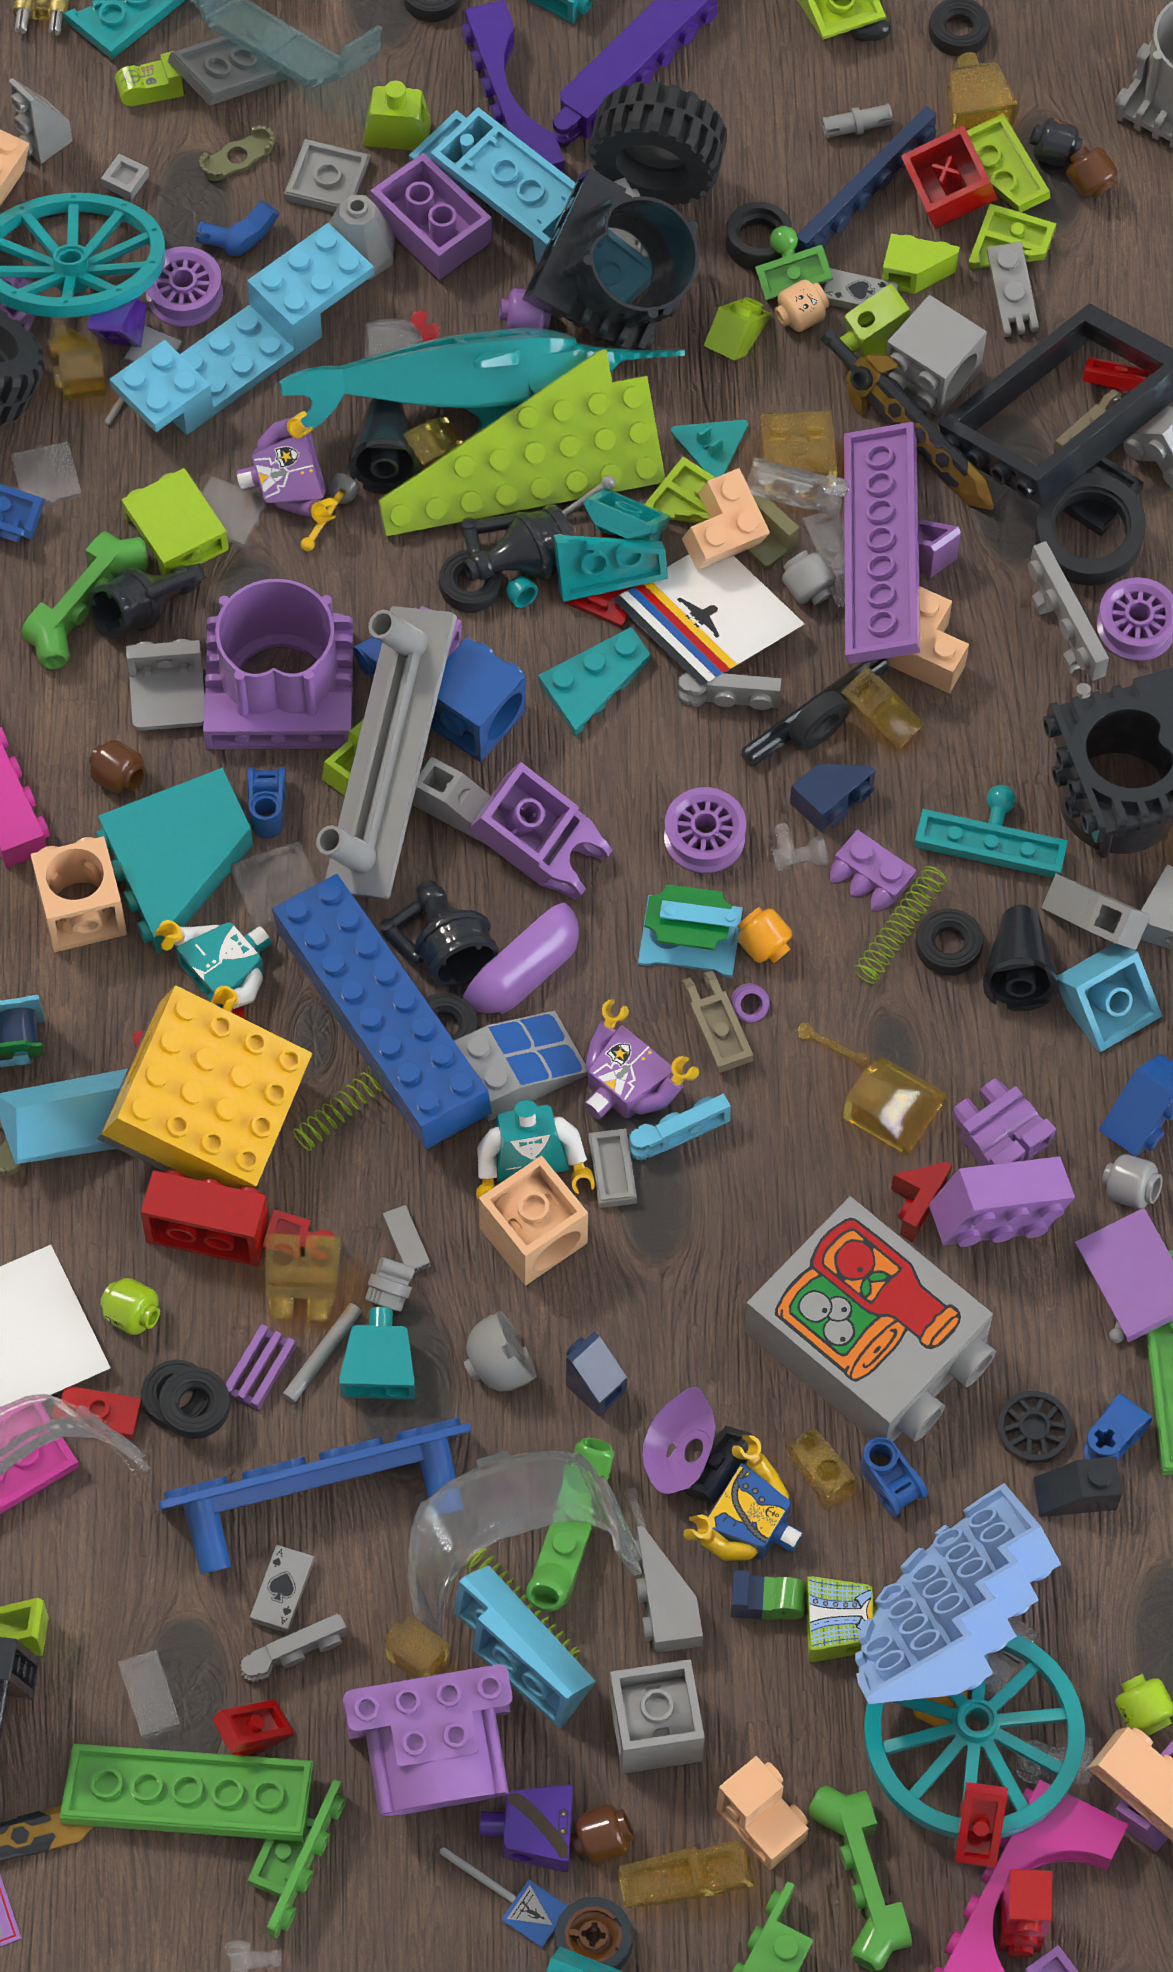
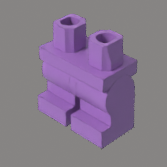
(1004, 1129)

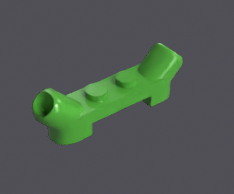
(49, 627)
(566, 1542)
(885, 1925)

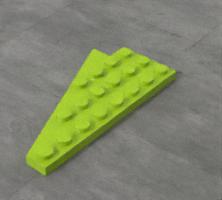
(539, 453)

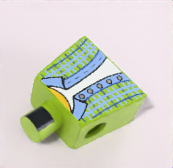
(836, 1617)

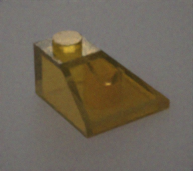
(892, 1104)

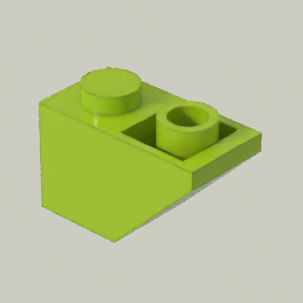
(918, 262)
(737, 328)

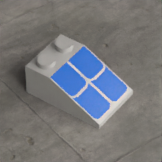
(522, 1059)

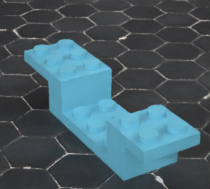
(526, 191)
(253, 343)

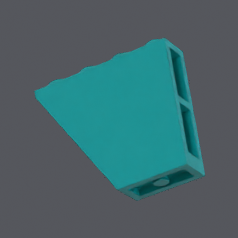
(175, 849)

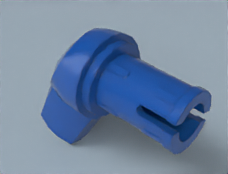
(241, 236)

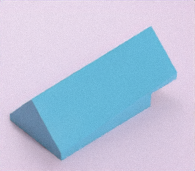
(58, 1117)
(517, 1639)

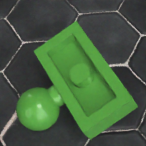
(793, 266)

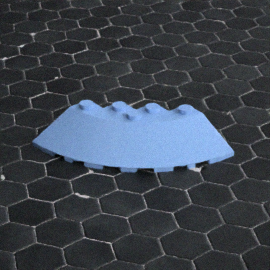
(954, 1603)

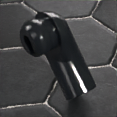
(872, 32)

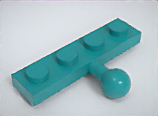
(991, 841)

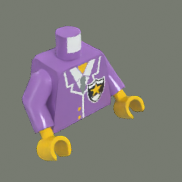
(288, 470)
(628, 1072)

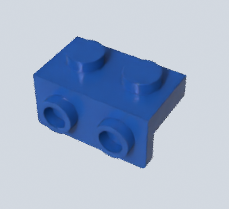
(18, 513)

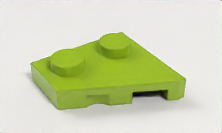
(1008, 226)
(679, 493)

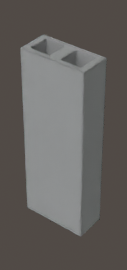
(406, 1238)

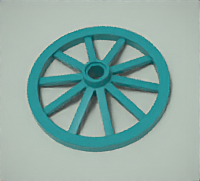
(75, 266)
(977, 1708)

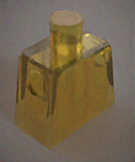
(978, 93)

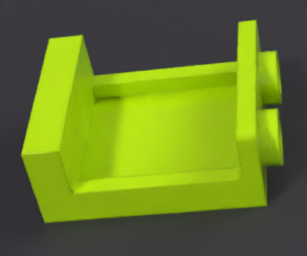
(176, 521)

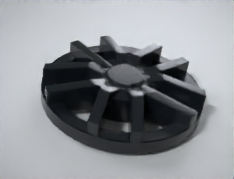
(1034, 1426)

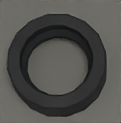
(752, 214)

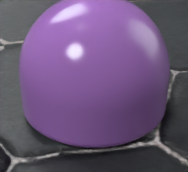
(746, 989)

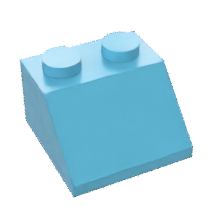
(1109, 995)

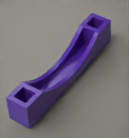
(492, 41)

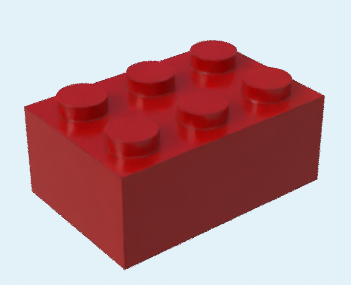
(205, 1217)

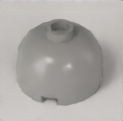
(497, 1355)

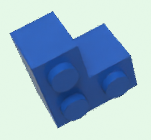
(1142, 1107)

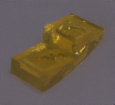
(433, 439)

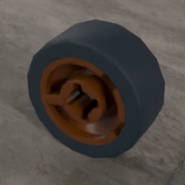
(596, 1916)

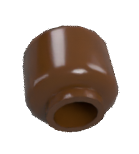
(1091, 172)
(117, 767)
(602, 1834)

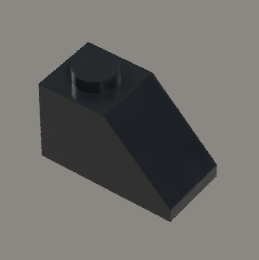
(1079, 1488)

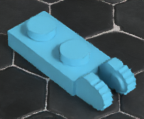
(679, 1128)

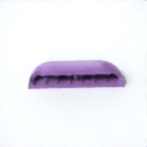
(525, 962)

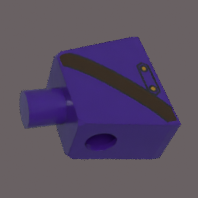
(534, 1826)

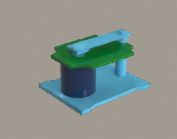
(690, 930)
(19, 1030)

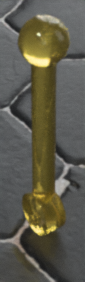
(806, 1031)

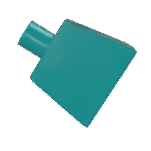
(378, 1360)

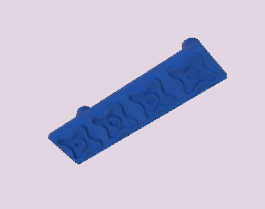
(206, 1499)

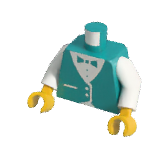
(219, 960)
(523, 1137)

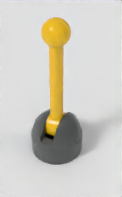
(342, 491)

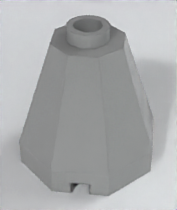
(366, 231)

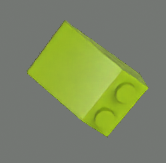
(841, 16)

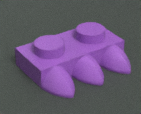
(872, 869)

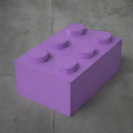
(432, 216)
(1001, 1201)

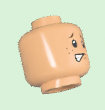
(801, 305)

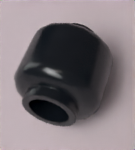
(1055, 142)

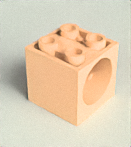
(82, 920)
(533, 1220)

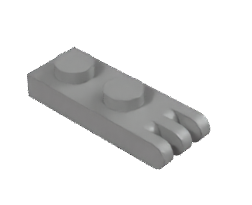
(1012, 288)

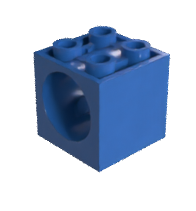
(478, 699)

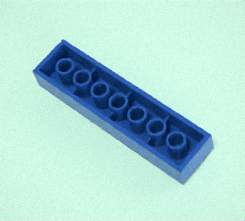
(382, 1011)

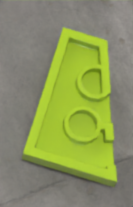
(1008, 164)

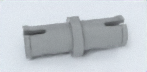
(857, 121)

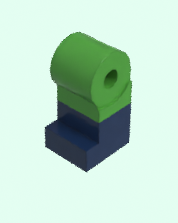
(767, 1597)

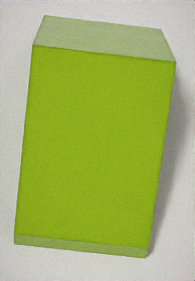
(25, 1622)

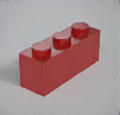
(1025, 1912)

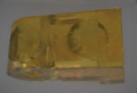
(821, 1468)

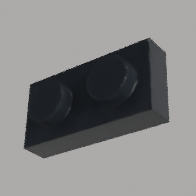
(720, 1465)

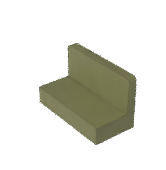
(782, 535)

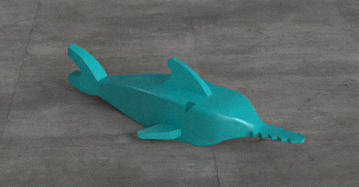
(470, 371)

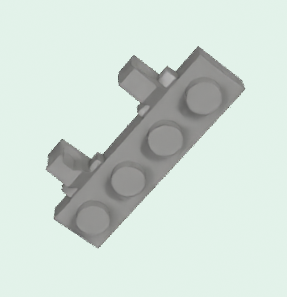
(1058, 596)

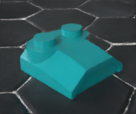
(625, 517)

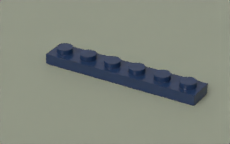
(867, 182)

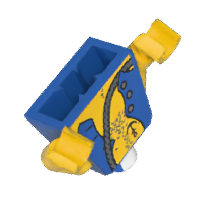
(749, 1512)

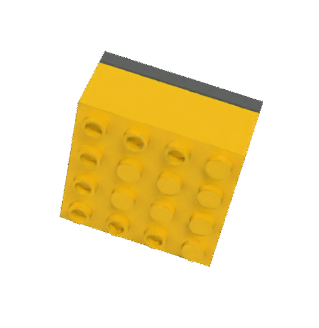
(204, 1092)

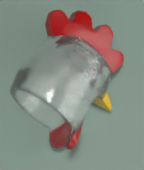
(395, 333)

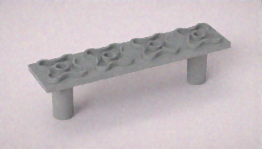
(389, 749)

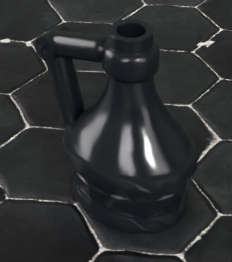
(524, 547)
(138, 598)
(453, 941)

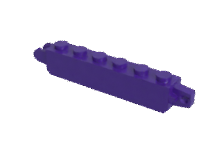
(629, 59)

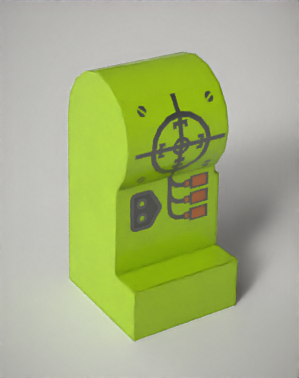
(149, 82)

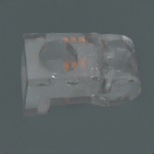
(1032, 1772)

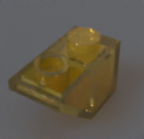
(80, 364)
(882, 707)

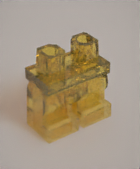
(300, 1277)

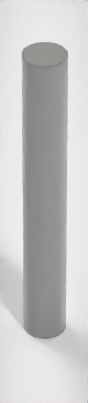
(322, 1353)

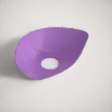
(679, 1423)

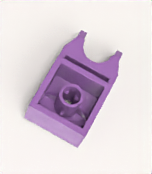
(545, 838)

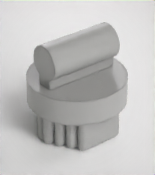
(390, 1284)

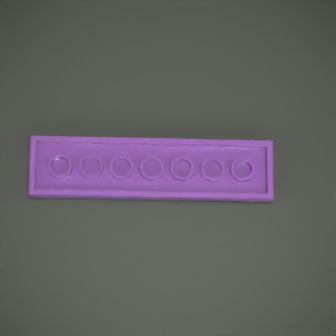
(881, 543)

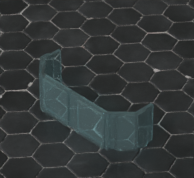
(286, 46)

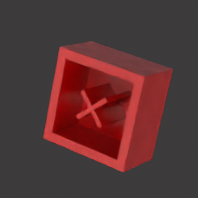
(949, 177)

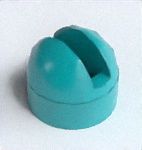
(521, 591)

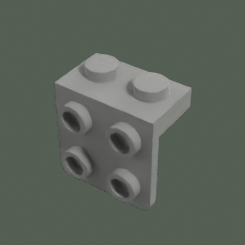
(166, 684)

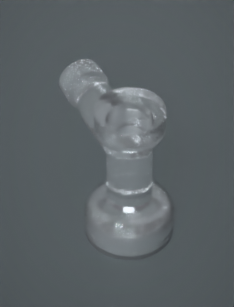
(787, 855)
(243, 1958)

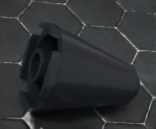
(381, 452)
(1020, 962)

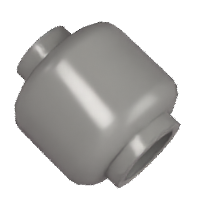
(808, 578)
(1132, 1181)

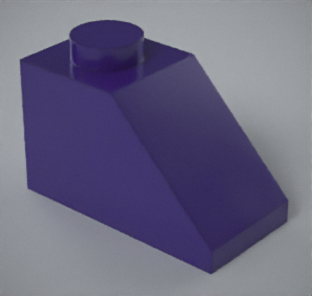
(120, 325)

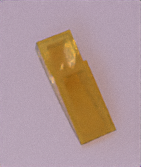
(686, 1875)

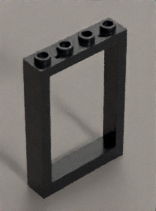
(1091, 444)

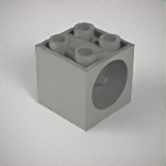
(936, 355)
(656, 1716)

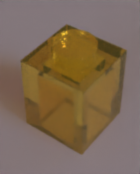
(416, 1648)

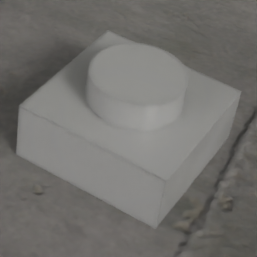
(125, 177)

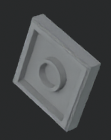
(326, 175)

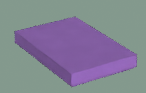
(1132, 1272)

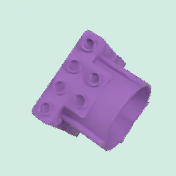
(274, 706)
(433, 1738)

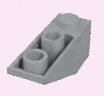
(38, 122)
(449, 795)
(1096, 912)
(671, 1604)

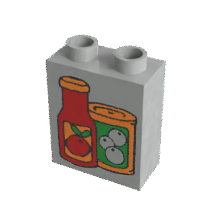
(871, 1325)

